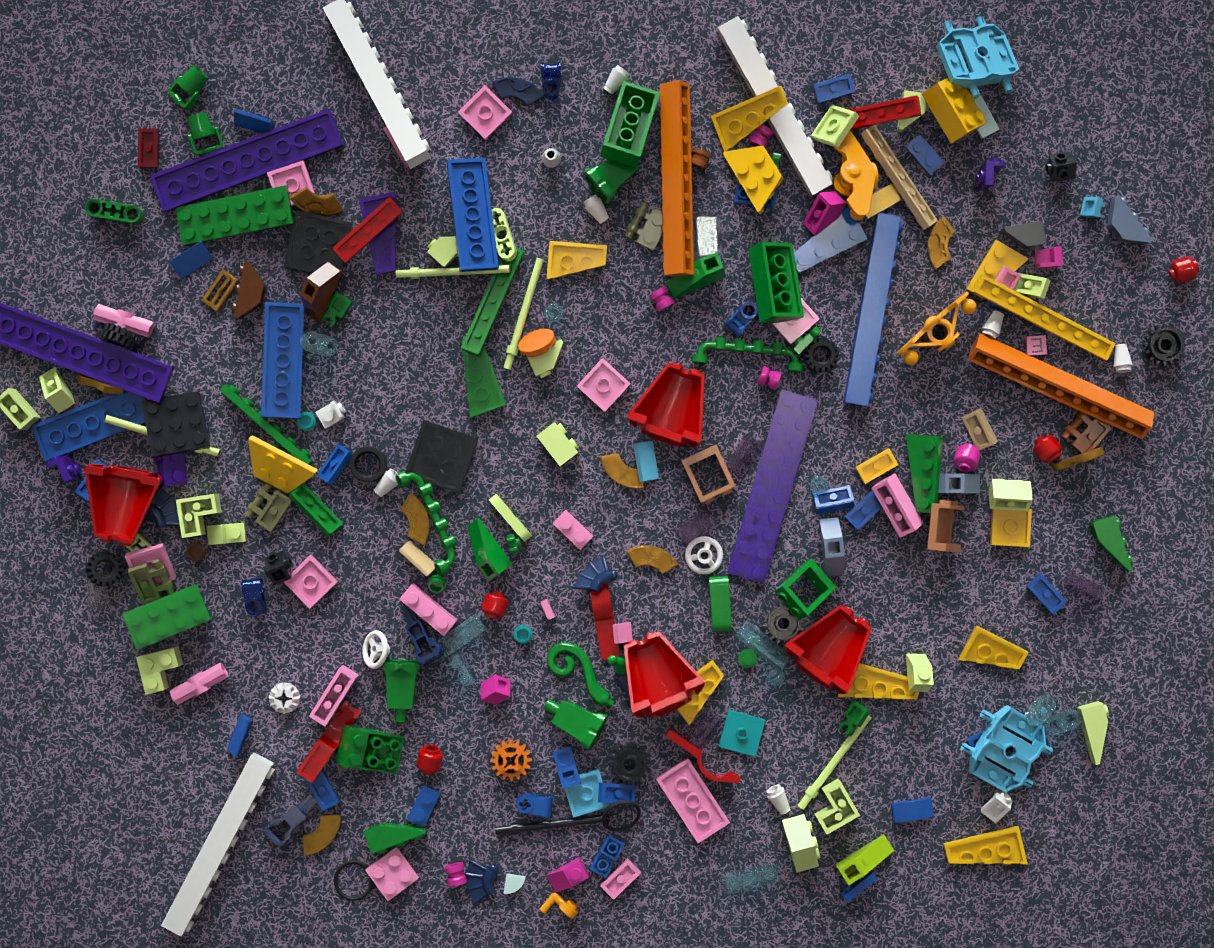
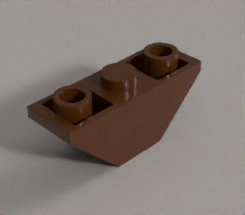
(319, 290)
(249, 291)

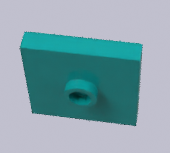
(741, 733)

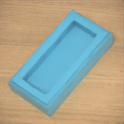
(646, 461)

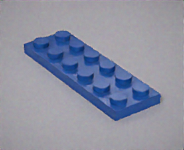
(472, 214)
(282, 360)
(87, 424)

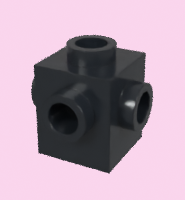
(1061, 166)
(278, 567)

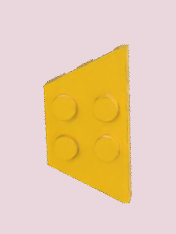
(755, 173)
(277, 466)

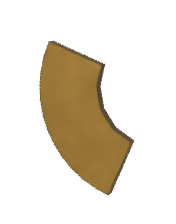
(315, 203)
(938, 243)
(104, 387)
(1083, 457)
(620, 472)
(417, 519)
(652, 556)
(322, 835)

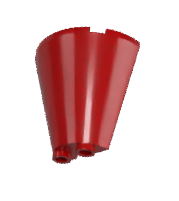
(672, 407)
(119, 500)
(831, 649)
(658, 677)

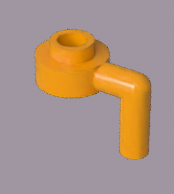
(567, 907)

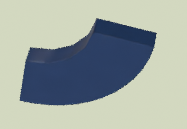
(517, 88)

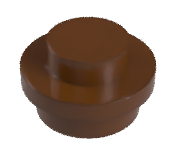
(196, 551)

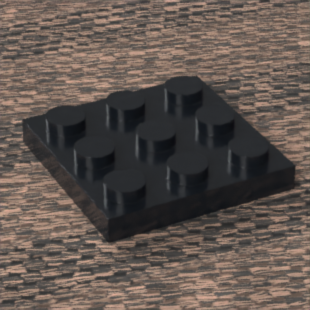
(313, 242)
(175, 424)
(441, 456)

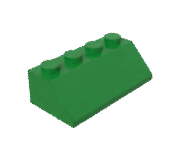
(775, 282)

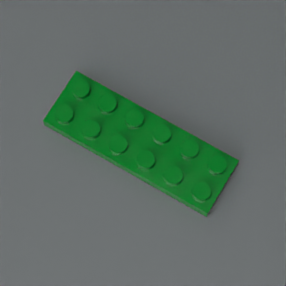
(235, 215)

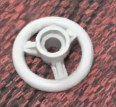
(713, 565)
(378, 650)

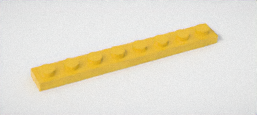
(1043, 317)

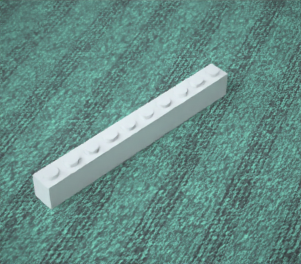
(376, 82)
(784, 124)
(217, 844)

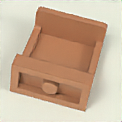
(941, 526)

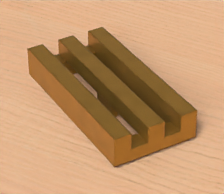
(226, 294)

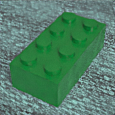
(629, 124)
(166, 617)

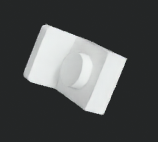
(331, 414)
(997, 806)

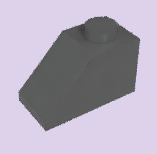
(1027, 235)

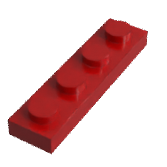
(887, 112)
(367, 230)

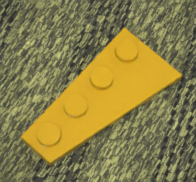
(744, 118)
(879, 683)

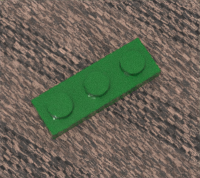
(315, 509)

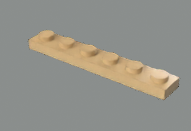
(899, 177)

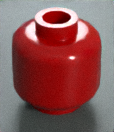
(1184, 270)
(1047, 449)
(494, 605)
(429, 759)

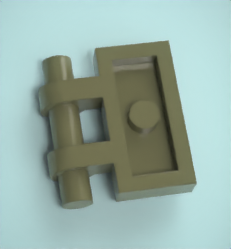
(652, 230)
(274, 509)
(145, 584)

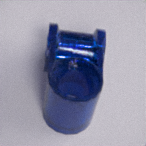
(551, 77)
(254, 594)

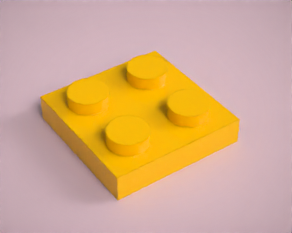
(1011, 528)

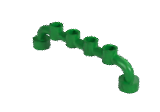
(757, 348)
(432, 508)

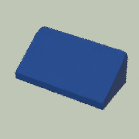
(252, 121)
(191, 259)
(834, 500)
(239, 735)

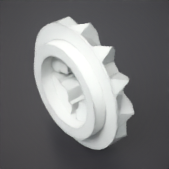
(291, 692)

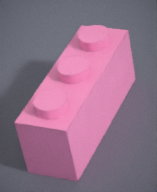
(897, 505)
(428, 609)
(333, 695)

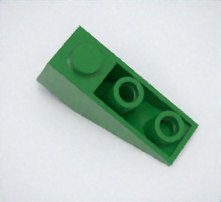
(706, 271)
(1108, 537)
(487, 552)
(389, 834)

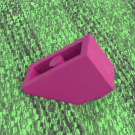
(824, 211)
(568, 875)

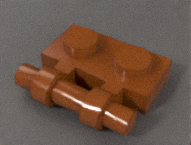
(1090, 436)

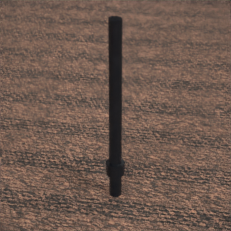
(515, 828)

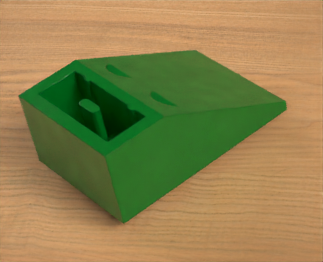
(369, 749)

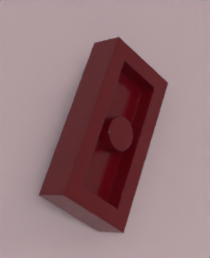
(148, 148)

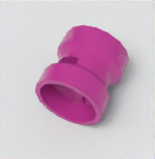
(760, 136)
(662, 300)
(774, 377)
(455, 874)

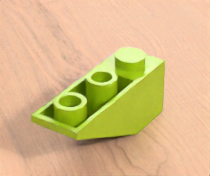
(864, 859)

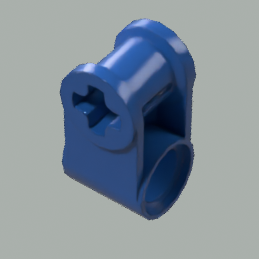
(740, 319)
(537, 805)

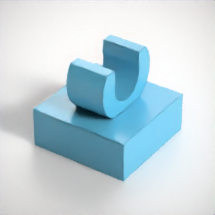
(1091, 207)

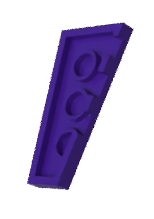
(383, 245)

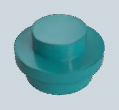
(307, 421)
(522, 634)

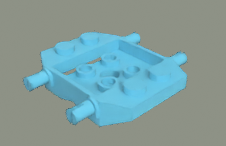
(994, 67)
(994, 744)

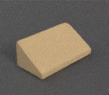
(979, 429)
(417, 558)

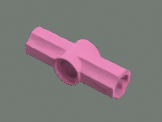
(124, 319)
(199, 683)

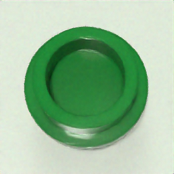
(436, 583)
(747, 658)

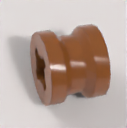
(699, 158)

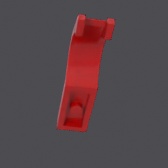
(604, 622)
(328, 742)
(691, 748)

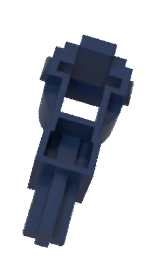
(419, 633)
(293, 817)

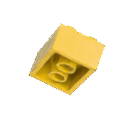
(954, 109)

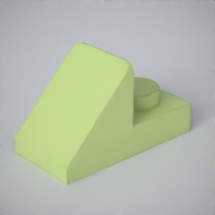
(1032, 286)
(226, 533)

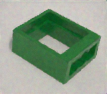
(816, 577)

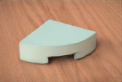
(513, 883)

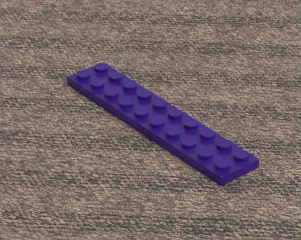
(246, 160)
(84, 353)
(772, 486)

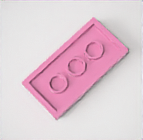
(692, 800)

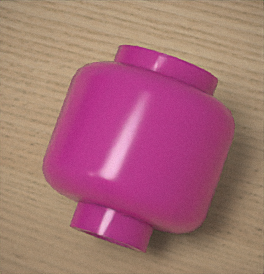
(966, 458)

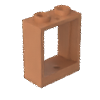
(699, 456)

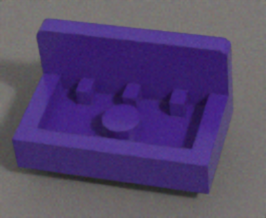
(986, 173)
(68, 468)
(172, 469)

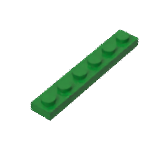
(490, 305)
(274, 430)

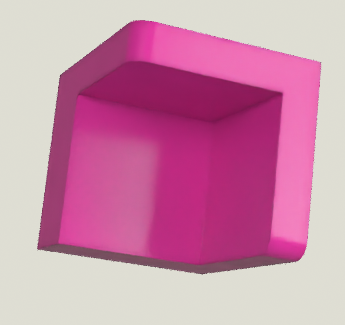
(1048, 258)
(495, 690)

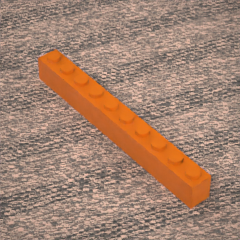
(676, 179)
(1061, 386)

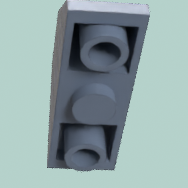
(1126, 224)
(959, 483)
(832, 546)

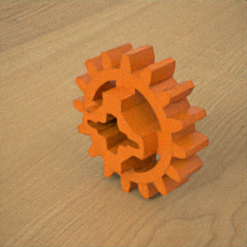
(517, 766)

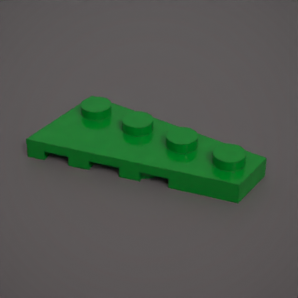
(482, 385)
(925, 467)

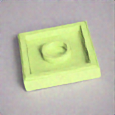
(834, 126)

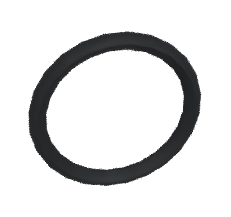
(617, 804)
(336, 880)

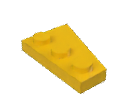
(997, 257)
(571, 258)
(991, 649)
(712, 676)

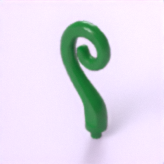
(597, 693)

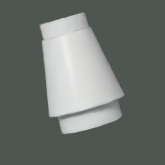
(616, 79)
(551, 162)
(596, 208)
(993, 325)
(1122, 359)
(386, 483)
(778, 798)

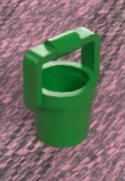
(192, 83)
(200, 127)

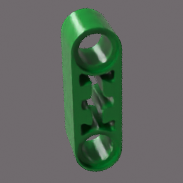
(125, 208)
(720, 604)

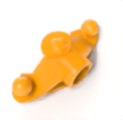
(856, 177)
(968, 307)

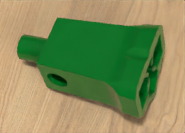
(609, 178)
(401, 685)
(577, 721)

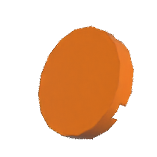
(537, 342)

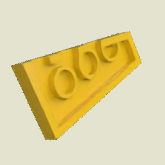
(993, 847)

